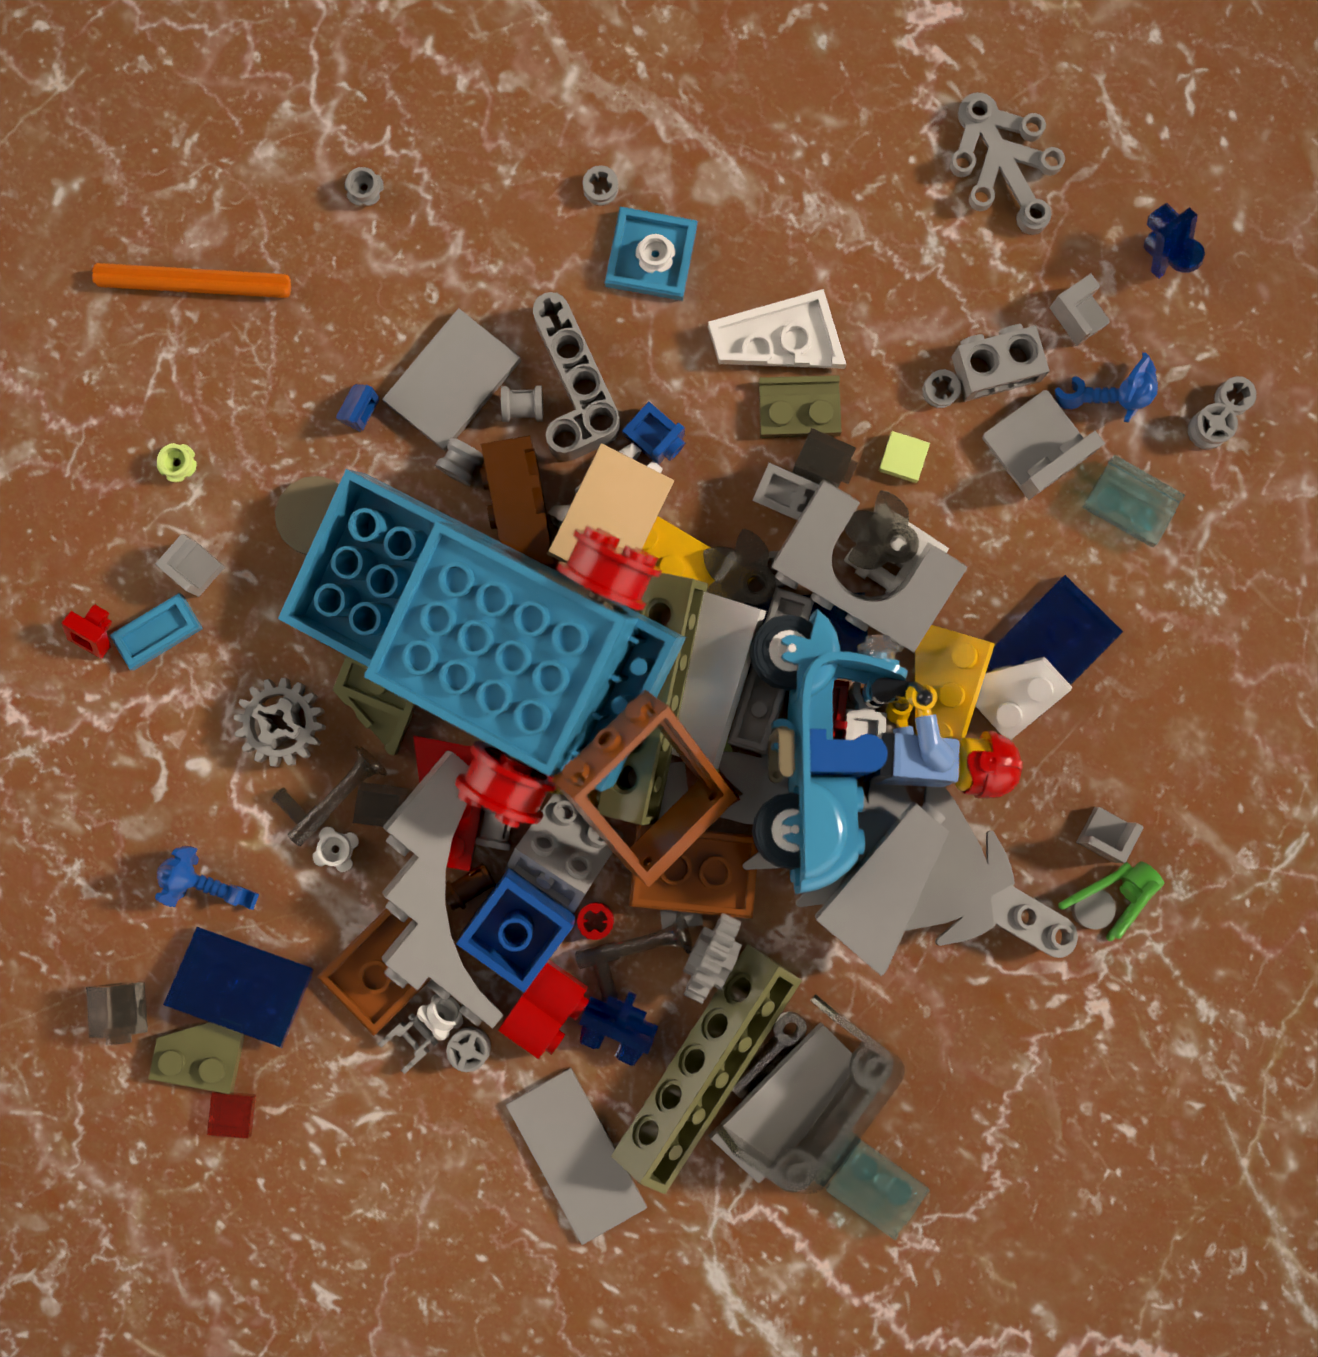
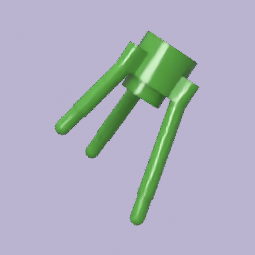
(1138, 886)

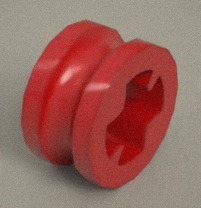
(595, 934)

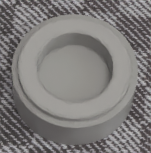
(1094, 911)

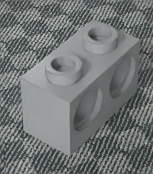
(1003, 371)

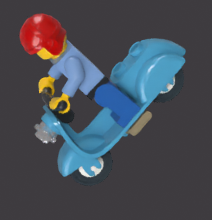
(817, 821)

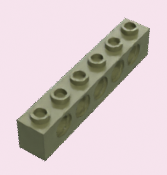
(652, 760)
(705, 1070)

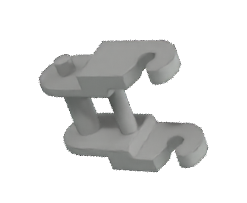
(401, 1029)

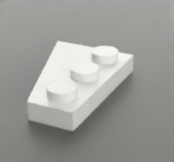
(780, 334)

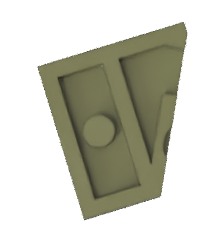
(374, 705)
(198, 1058)

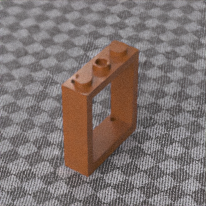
(682, 822)

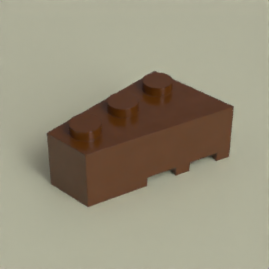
(517, 497)

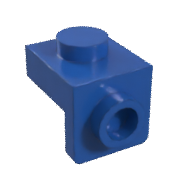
(655, 434)

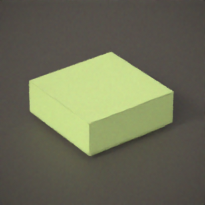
(904, 457)

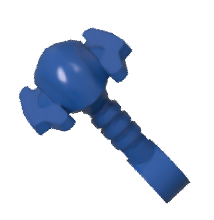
(1133, 394)
(178, 875)

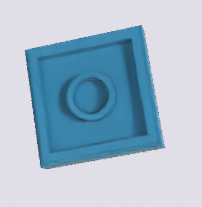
(624, 267)

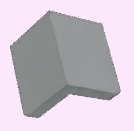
(1079, 310)
(190, 565)
(1109, 835)

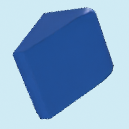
(358, 406)

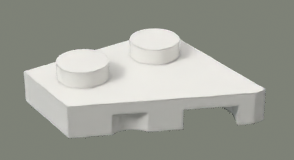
(1020, 694)

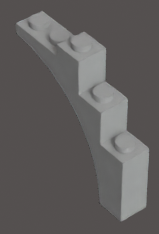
(425, 946)

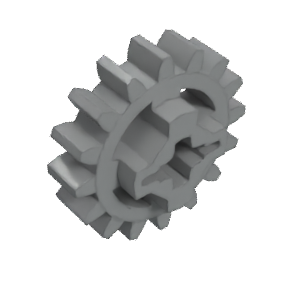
(270, 735)
(712, 958)

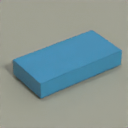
(156, 631)

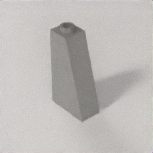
(884, 888)

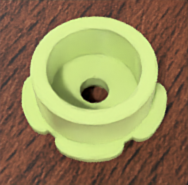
(166, 460)

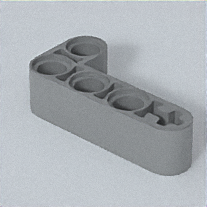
(571, 372)

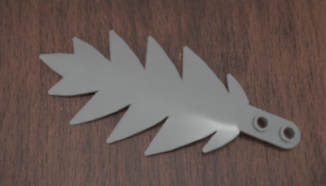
(960, 883)

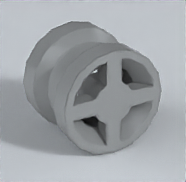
(1220, 420)
(460, 461)
(464, 1056)

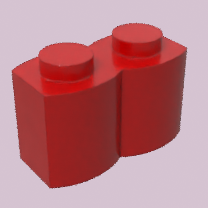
(543, 1010)

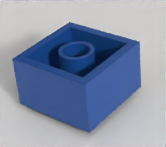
(516, 930)

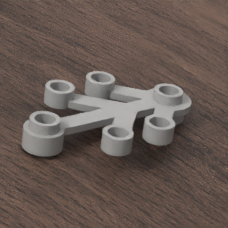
(1003, 156)

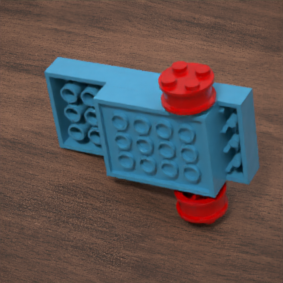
(485, 634)

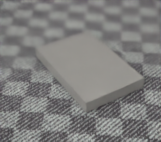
(451, 379)

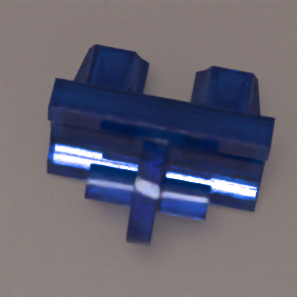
(1173, 241)
(619, 1022)

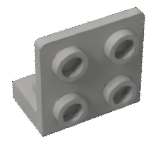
(1039, 444)
(561, 853)

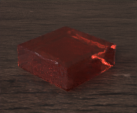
(231, 1114)

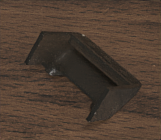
(811, 1165)

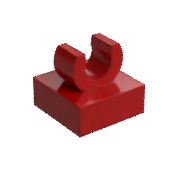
(89, 631)

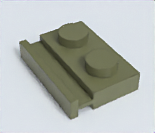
(797, 404)

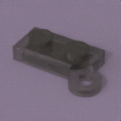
(771, 1053)

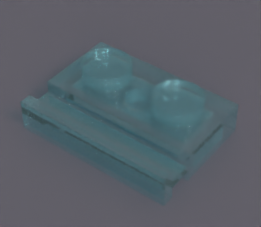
(1133, 501)
(877, 1189)

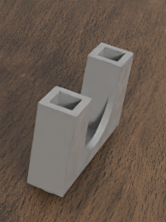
(902, 613)

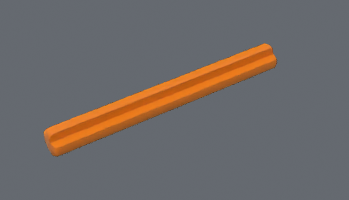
(191, 280)

